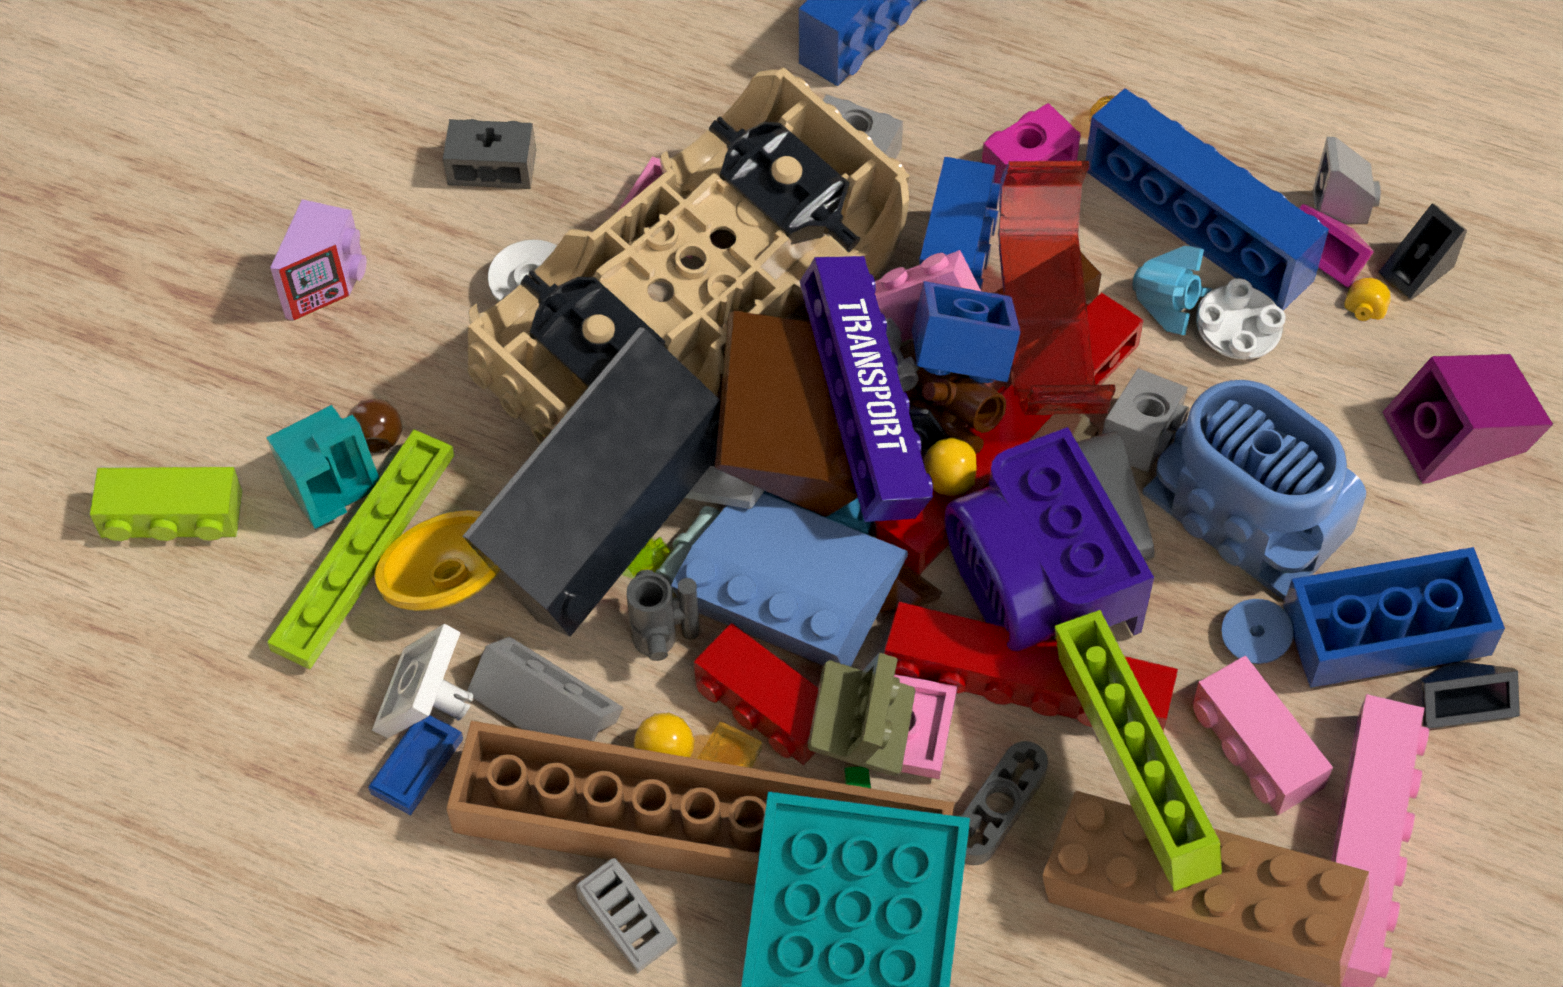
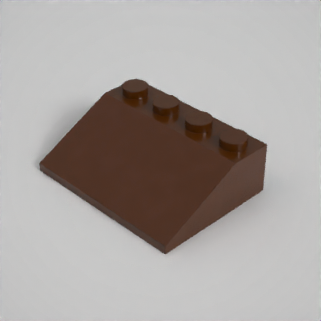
(780, 416)

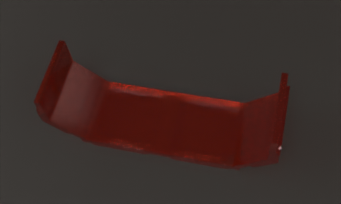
(1046, 282)

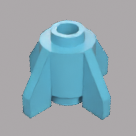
(1168, 286)

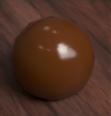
(379, 423)

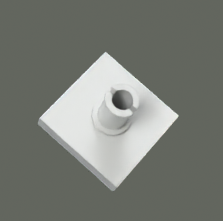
(420, 684)

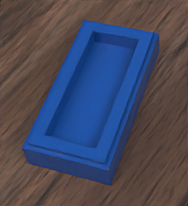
(415, 764)

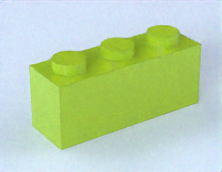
(166, 502)

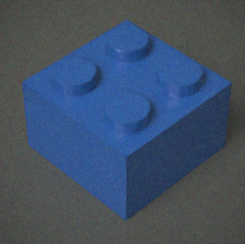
(965, 332)

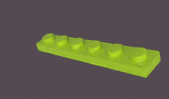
(359, 548)

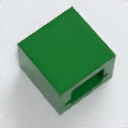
(857, 776)

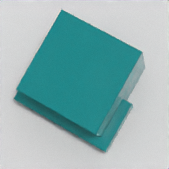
(324, 464)

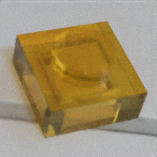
(731, 747)

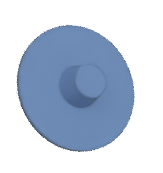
(1257, 630)

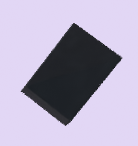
(1469, 694)

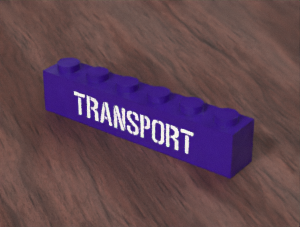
(866, 389)

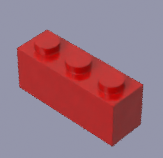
(759, 691)

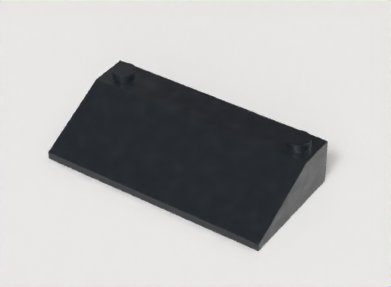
(600, 484)

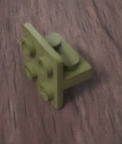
(863, 715)

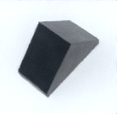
(1425, 252)

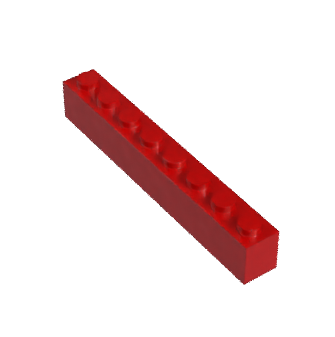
(1113, 337)

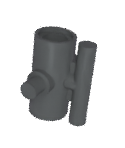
(656, 613)

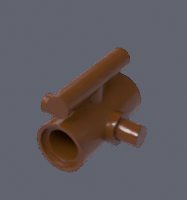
(961, 403)

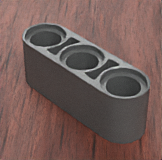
(1112, 468)

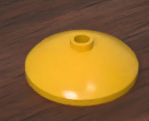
(433, 565)

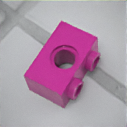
(1035, 137)

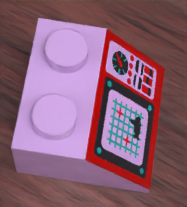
(317, 259)

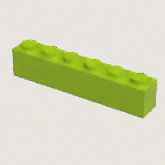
(1138, 751)

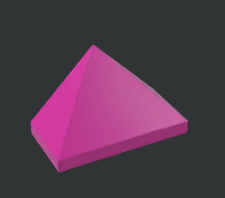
(1343, 251)

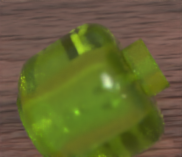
(650, 557)

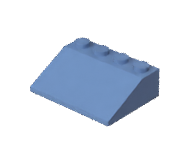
(792, 578)

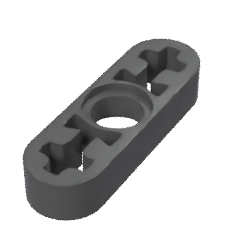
(1001, 781)

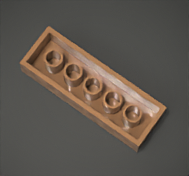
(1263, 907)

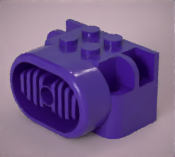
(1046, 544)

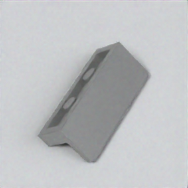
(539, 693)

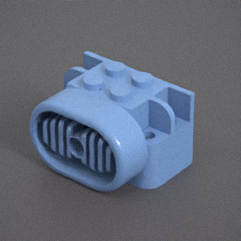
(1259, 483)

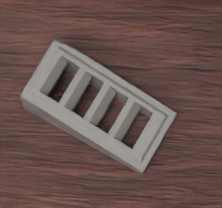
(599, 883)

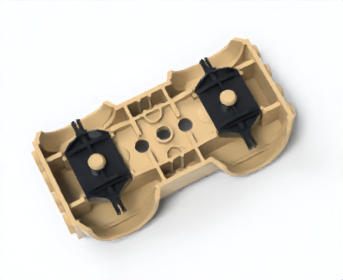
(769, 171)

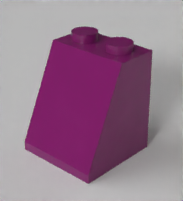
(1465, 414)

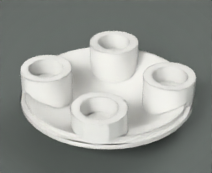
(1240, 321)

